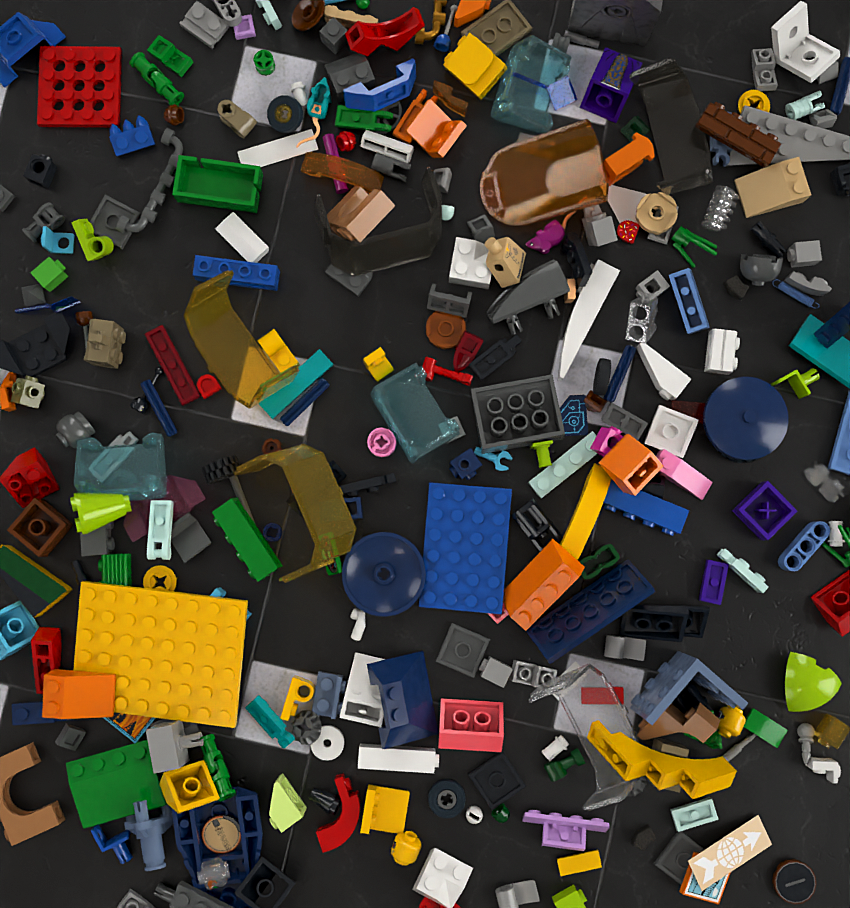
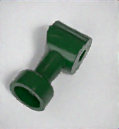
(557, 769)

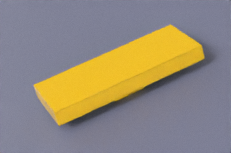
(579, 862)

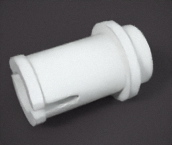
(298, 90)
(835, 535)
(555, 747)

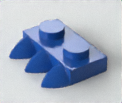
(131, 138)

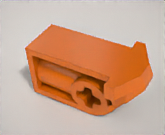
(628, 158)

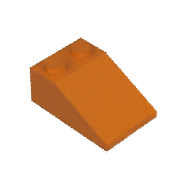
(78, 694)

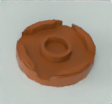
(444, 329)

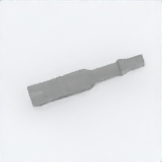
(737, 748)

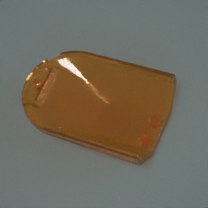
(545, 176)

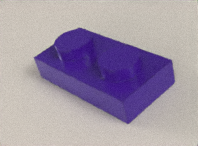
(713, 582)

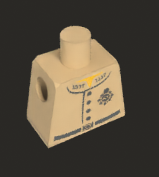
(505, 260)

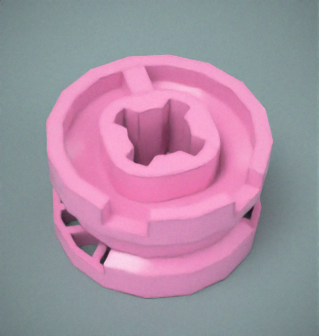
(381, 442)

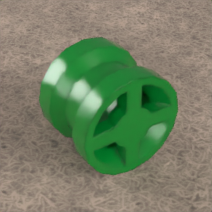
(260, 60)

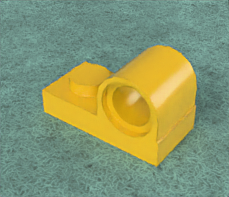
(277, 351)
(378, 364)
(294, 694)

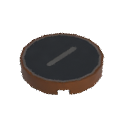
(794, 881)

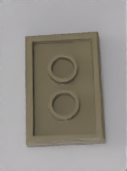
(500, 27)

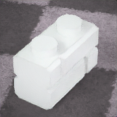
(721, 351)

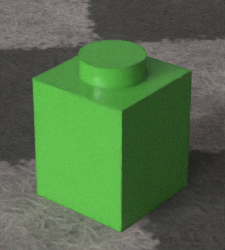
(50, 273)

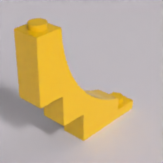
(635, 760)

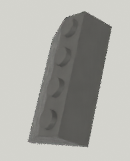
(517, 414)

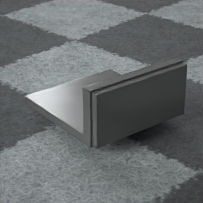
(188, 537)

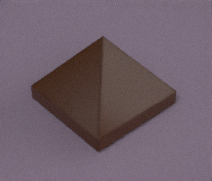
(594, 402)

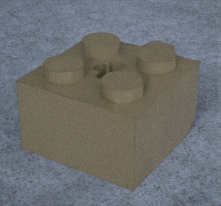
(104, 344)

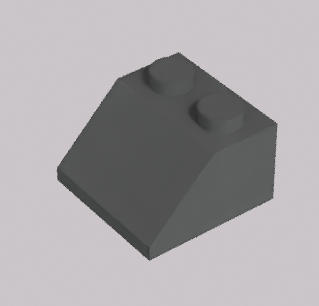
(349, 72)

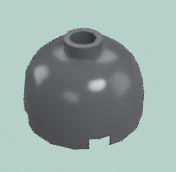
(760, 268)

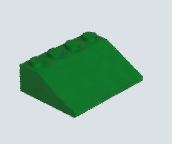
(111, 782)

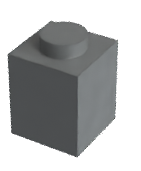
(333, 35)

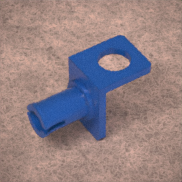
(116, 843)

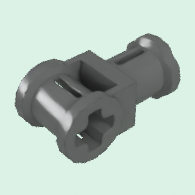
(43, 218)

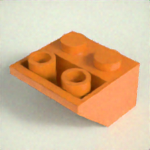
(630, 465)

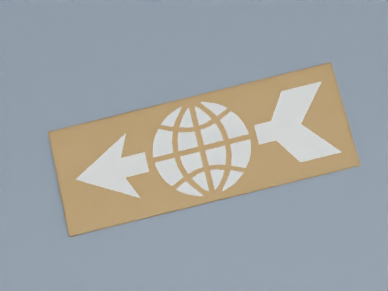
(729, 852)

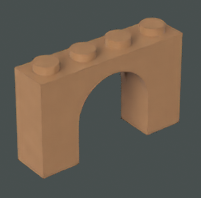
(358, 213)
(18, 823)

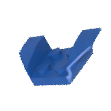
(20, 36)

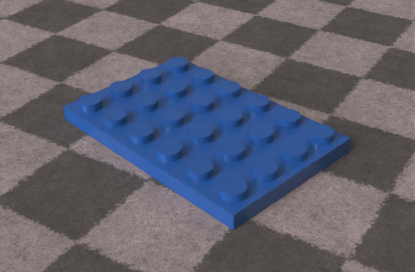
(466, 548)

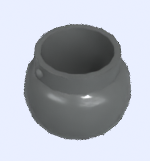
(73, 428)

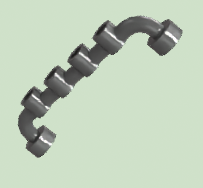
(157, 195)

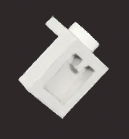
(825, 766)

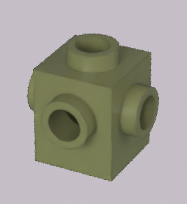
(27, 392)

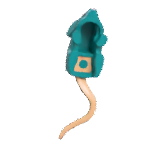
(318, 106)

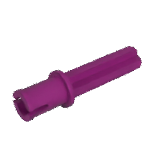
(331, 149)

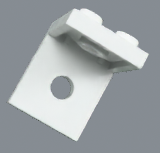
(795, 44)

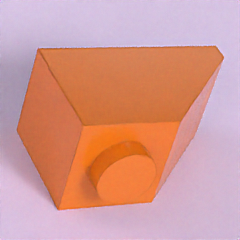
(470, 10)

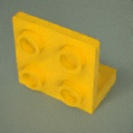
(385, 809)

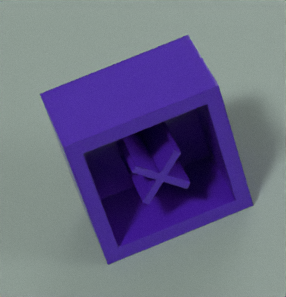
(764, 510)

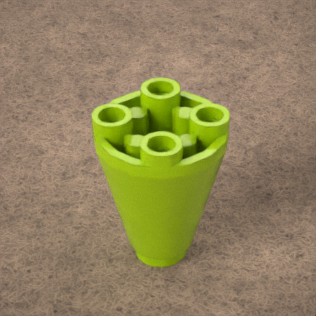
(98, 509)

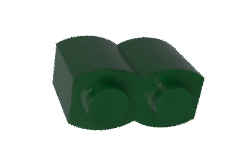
(601, 557)

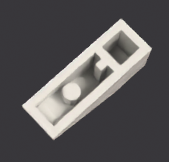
(665, 376)

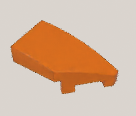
(6, 392)

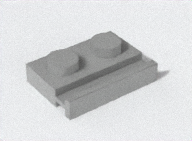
(204, 24)

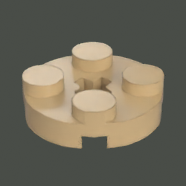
(655, 201)

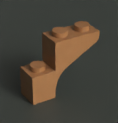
(696, 722)

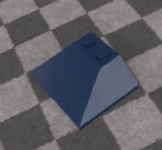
(404, 699)

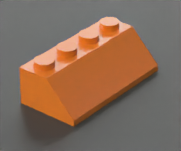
(541, 584)

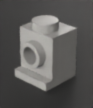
(654, 281)

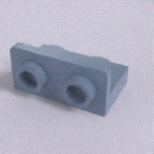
(327, 694)

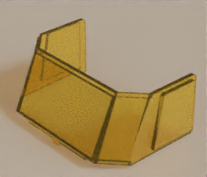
(230, 346)
(318, 500)

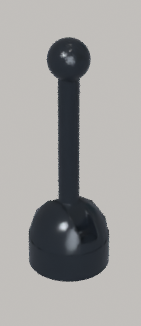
(140, 403)

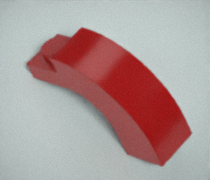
(338, 831)

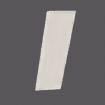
(278, 149)

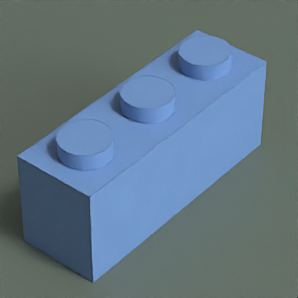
(689, 301)

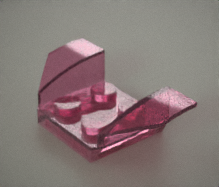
(181, 491)

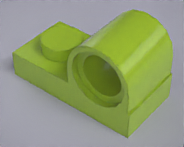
(89, 243)

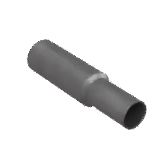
(581, 39)

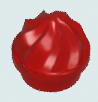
(345, 141)

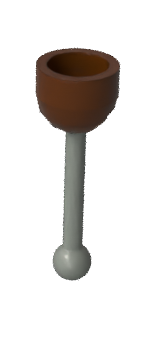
(83, 319)

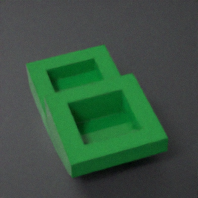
(170, 56)
(765, 728)

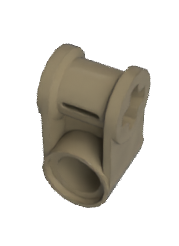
(237, 120)

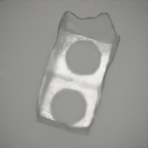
(645, 301)

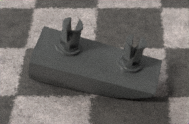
(534, 288)

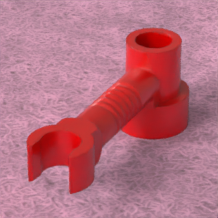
(431, 368)

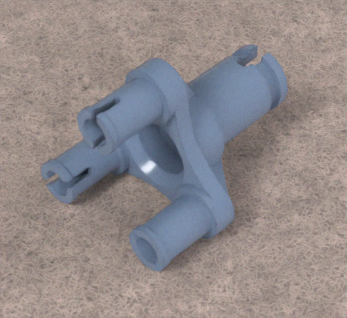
(150, 833)

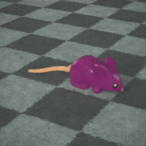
(550, 236)

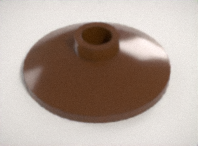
(307, 14)

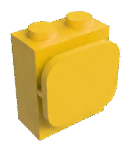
(475, 65)

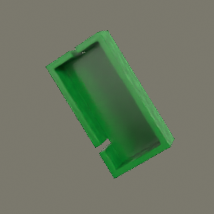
(217, 184)

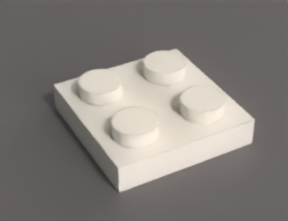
(671, 431)

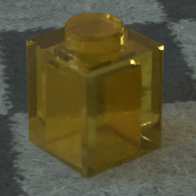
(831, 731)

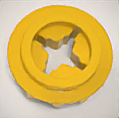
(753, 97)
(160, 571)

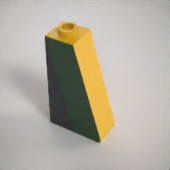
(30, 582)

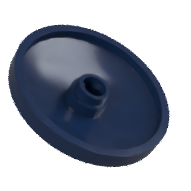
(745, 418)
(383, 574)

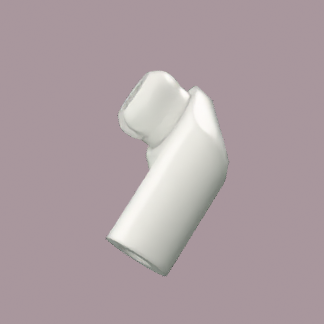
(360, 625)

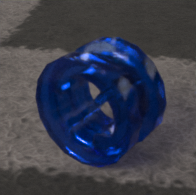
(274, 526)

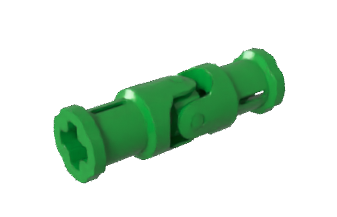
(156, 79)
(217, 768)

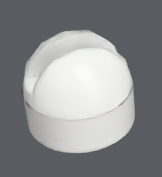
(476, 811)

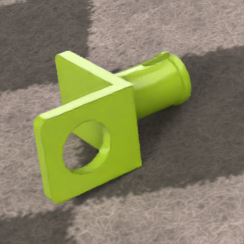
(800, 382)
(542, 452)

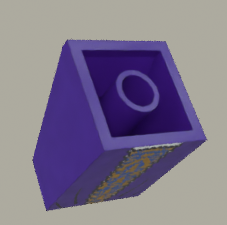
(610, 85)

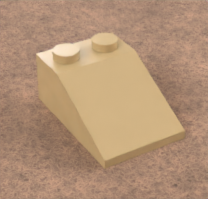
(773, 188)

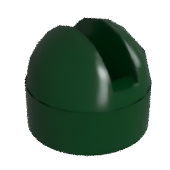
(501, 813)

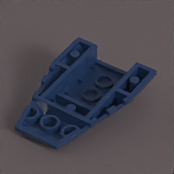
(188, 828)

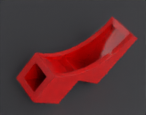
(394, 33)

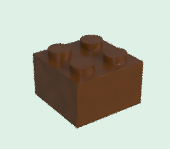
(40, 527)

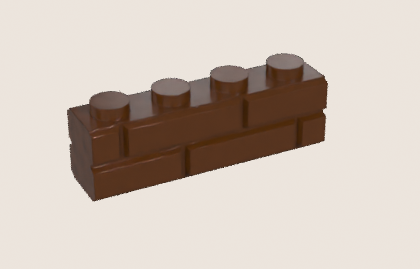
(737, 134)

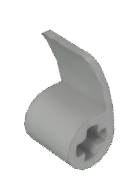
(624, 647)
(516, 894)

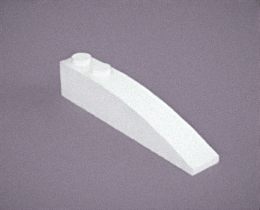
(585, 311)

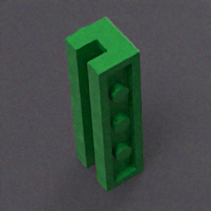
(247, 539)

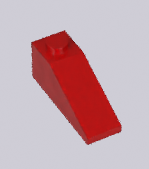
(46, 653)

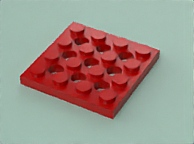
(72, 56)

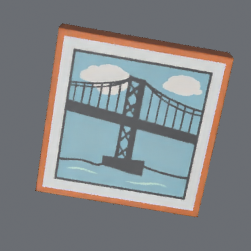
(692, 889)

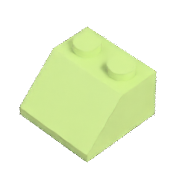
(285, 805)

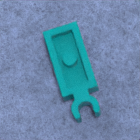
(269, 721)

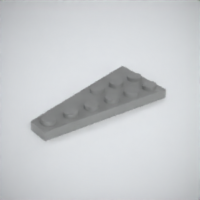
(797, 139)

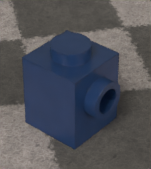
(465, 465)

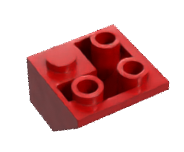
(29, 478)

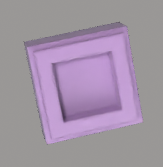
(245, 28)

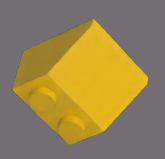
(188, 787)

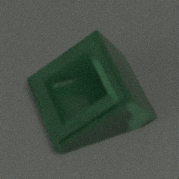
(635, 125)

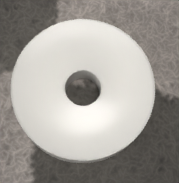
(337, 743)

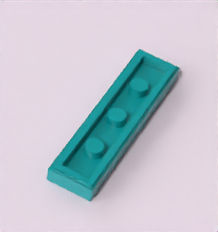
(309, 373)

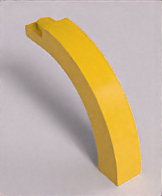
(586, 511)

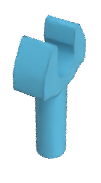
(495, 458)

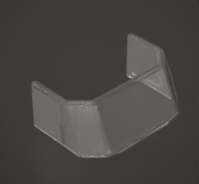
(587, 699)

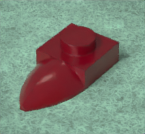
(466, 350)

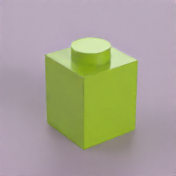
(570, 898)

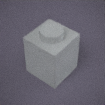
(804, 253)
(495, 671)

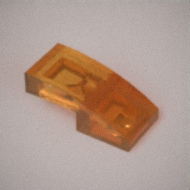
(445, 95)

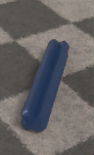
(841, 87)
(619, 373)
(304, 402)
(158, 407)

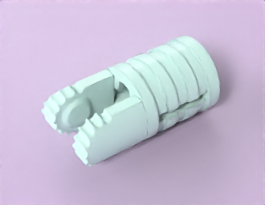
(803, 106)

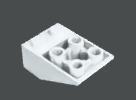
(361, 699)

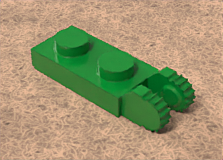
(361, 119)

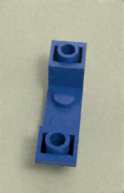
(361, 98)

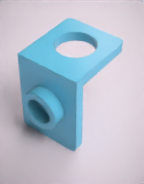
(50, 241)

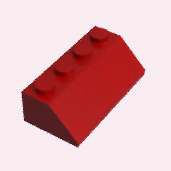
(834, 603)

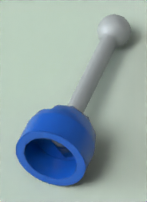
(443, 41)

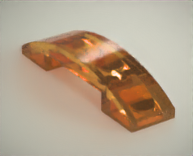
(342, 170)

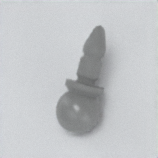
(806, 733)

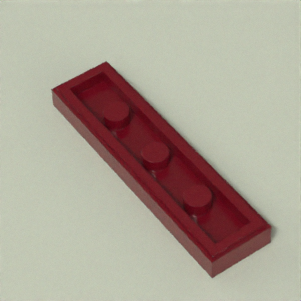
(172, 365)

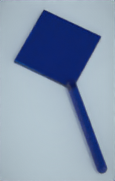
(560, 92)
(56, 307)

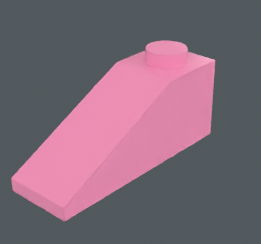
(683, 474)

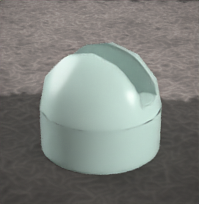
(447, 212)

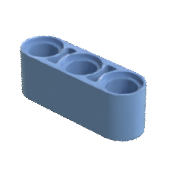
(813, 543)

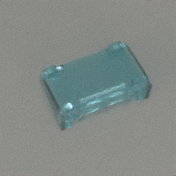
(521, 101)
(413, 413)
(123, 469)

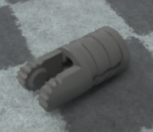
(386, 165)

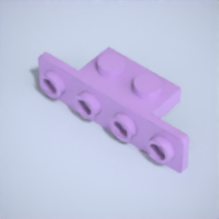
(564, 831)

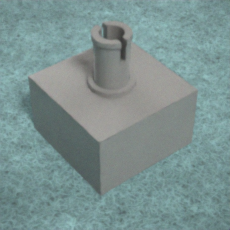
(170, 745)

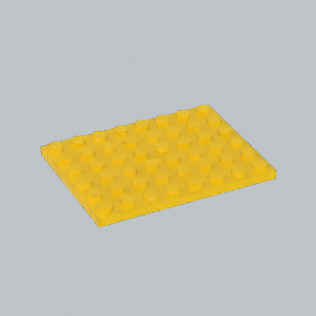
(168, 649)

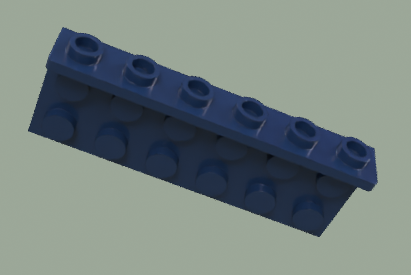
(589, 611)

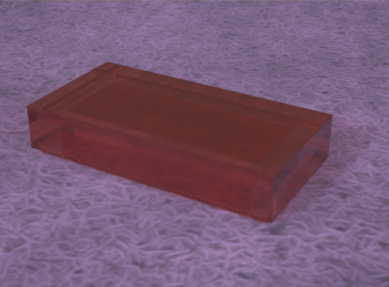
(691, 409)

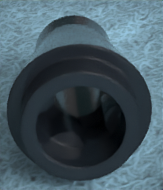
(325, 800)

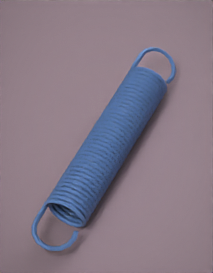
(796, 294)

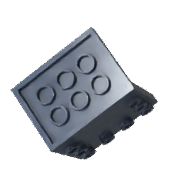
(672, 680)

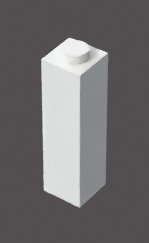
(397, 758)

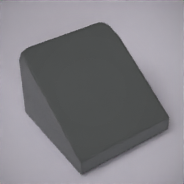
(481, 228)

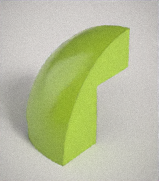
(808, 684)

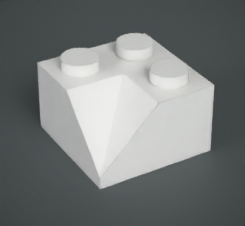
(469, 264)
(442, 878)

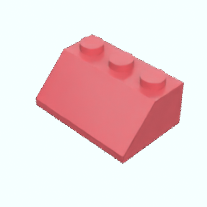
(471, 725)

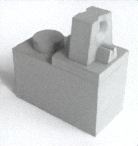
(598, 226)

